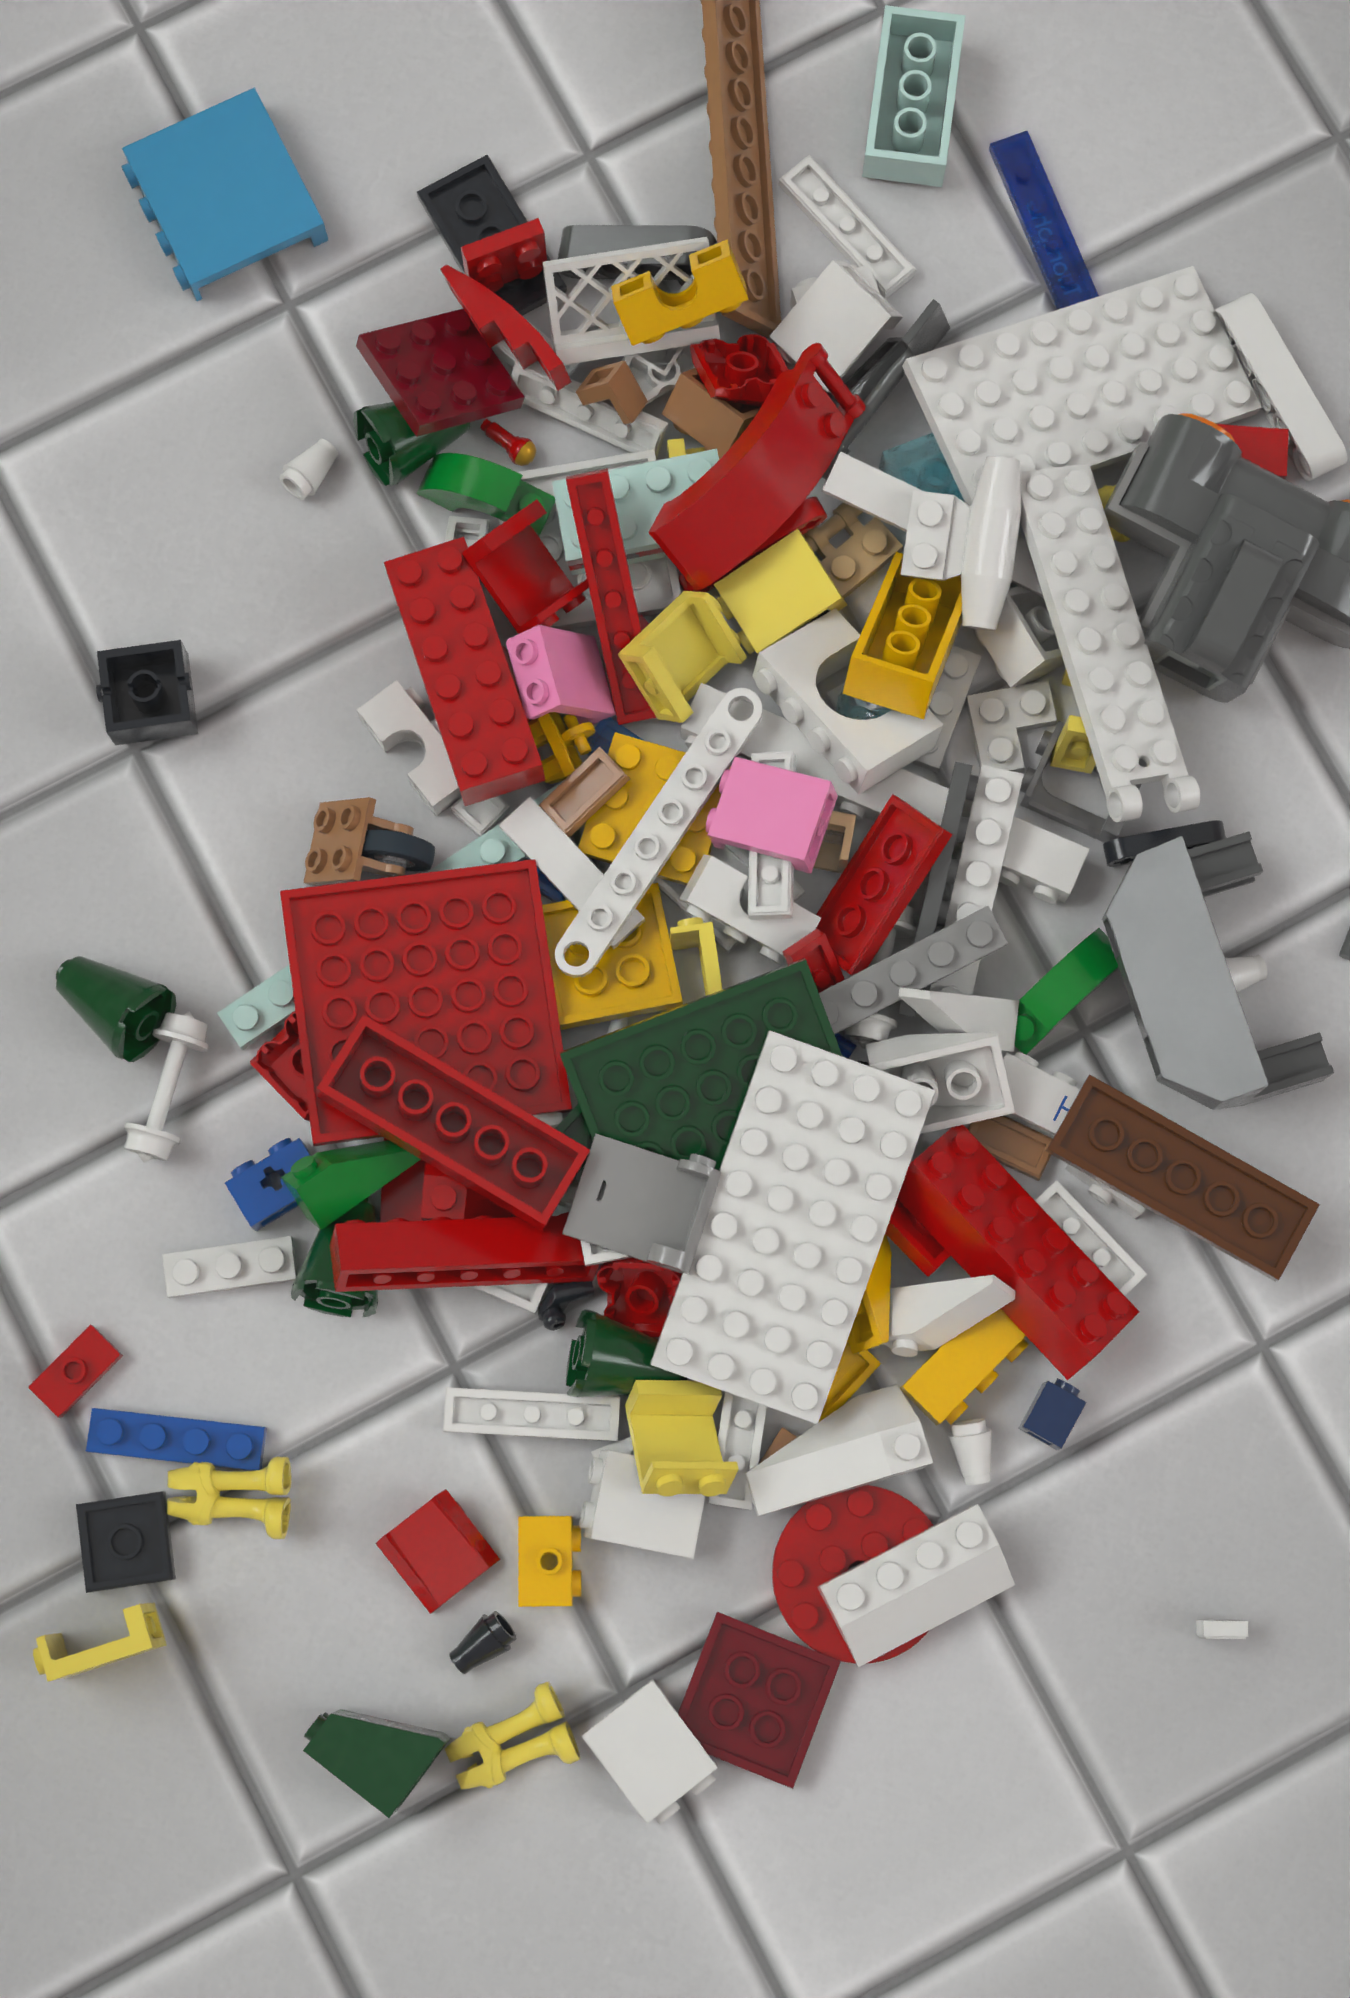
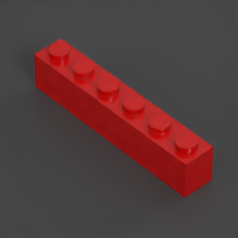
(454, 1254)

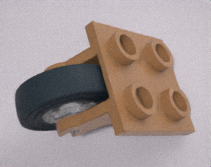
(354, 841)

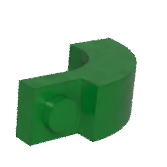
(481, 485)
(1063, 989)

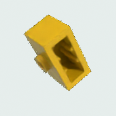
(547, 1561)

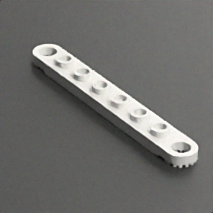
(658, 832)

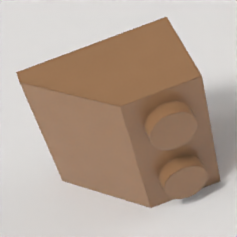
(706, 419)

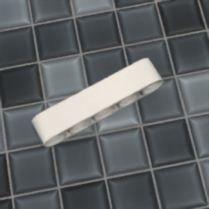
(1281, 387)

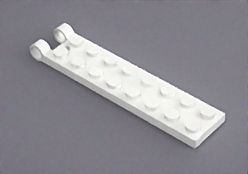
(1102, 641)

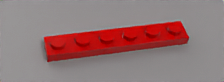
(608, 585)

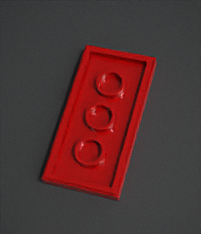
(879, 883)

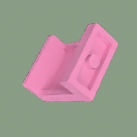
(560, 674)
(772, 812)

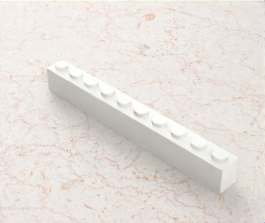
(1032, 853)

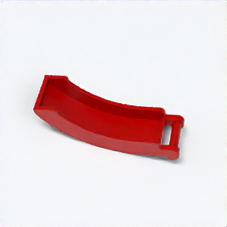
(761, 475)

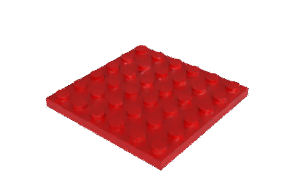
(440, 962)

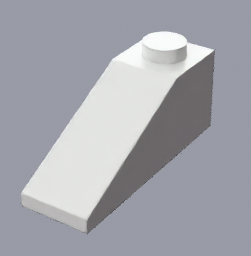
(965, 1013)
(936, 1312)

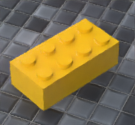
(905, 642)

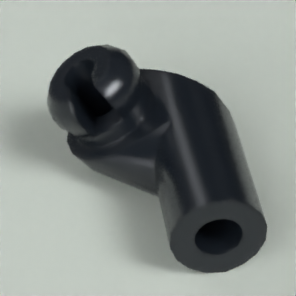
(558, 1298)

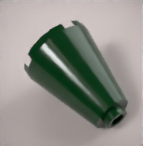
(393, 445)
(116, 1005)
(316, 1277)
(610, 1358)

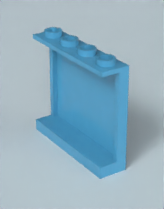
(222, 191)

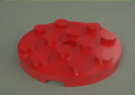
(823, 1543)

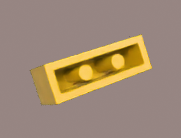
(962, 1366)

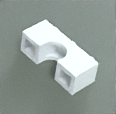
(397, 717)
(716, 894)

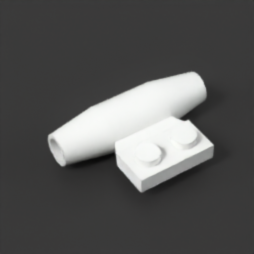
(970, 541)

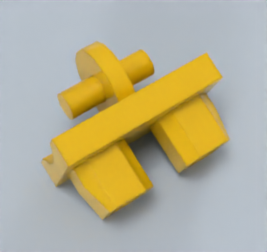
(552, 730)

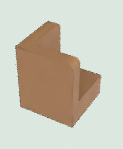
(618, 385)

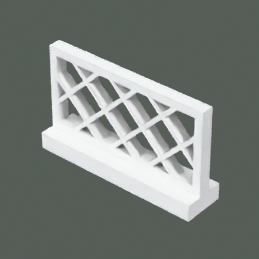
(611, 339)

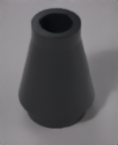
(485, 1641)

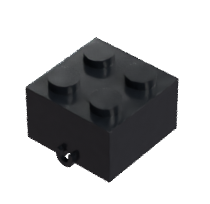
(147, 692)

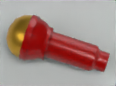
(520, 449)

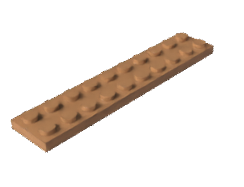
(742, 154)

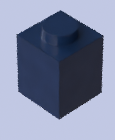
(1053, 1413)

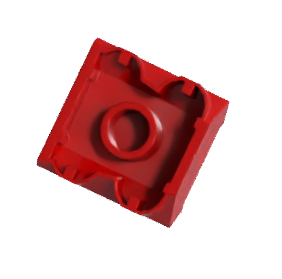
(738, 370)
(282, 1067)
(638, 1293)
(437, 1551)

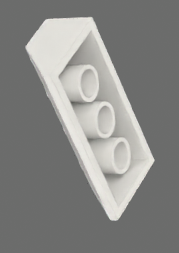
(917, 1585)

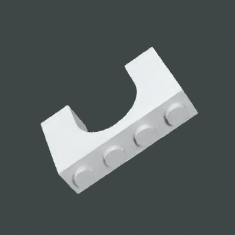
(857, 749)

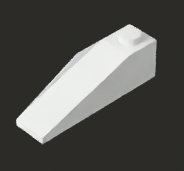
(850, 1448)

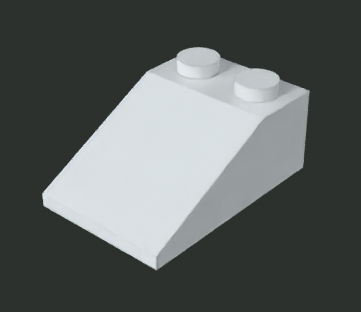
(960, 1068)

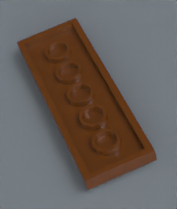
(1183, 1178)

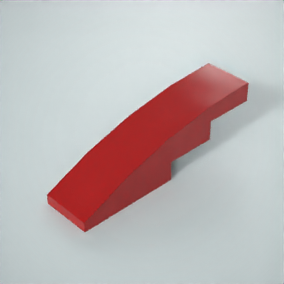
(500, 321)

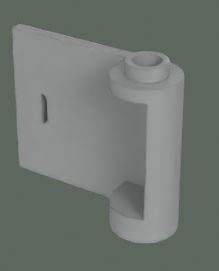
(646, 1207)

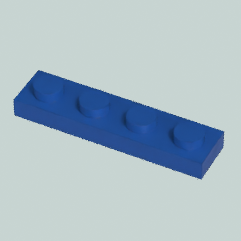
(176, 1439)

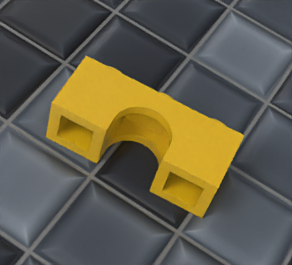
(652, 312)

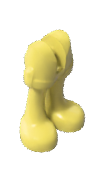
(209, 1504)
(488, 1741)

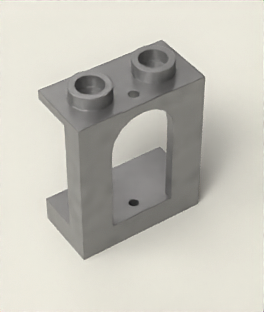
(1042, 802)

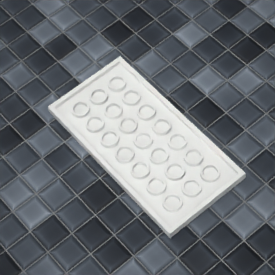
(1081, 380)
(793, 1227)

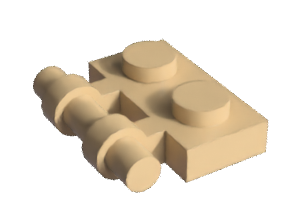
(857, 557)

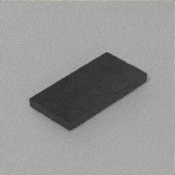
(473, 207)

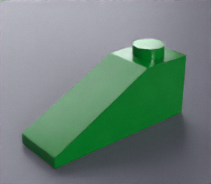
(343, 1177)

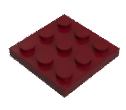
(439, 372)
(757, 1698)

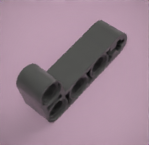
(593, 239)

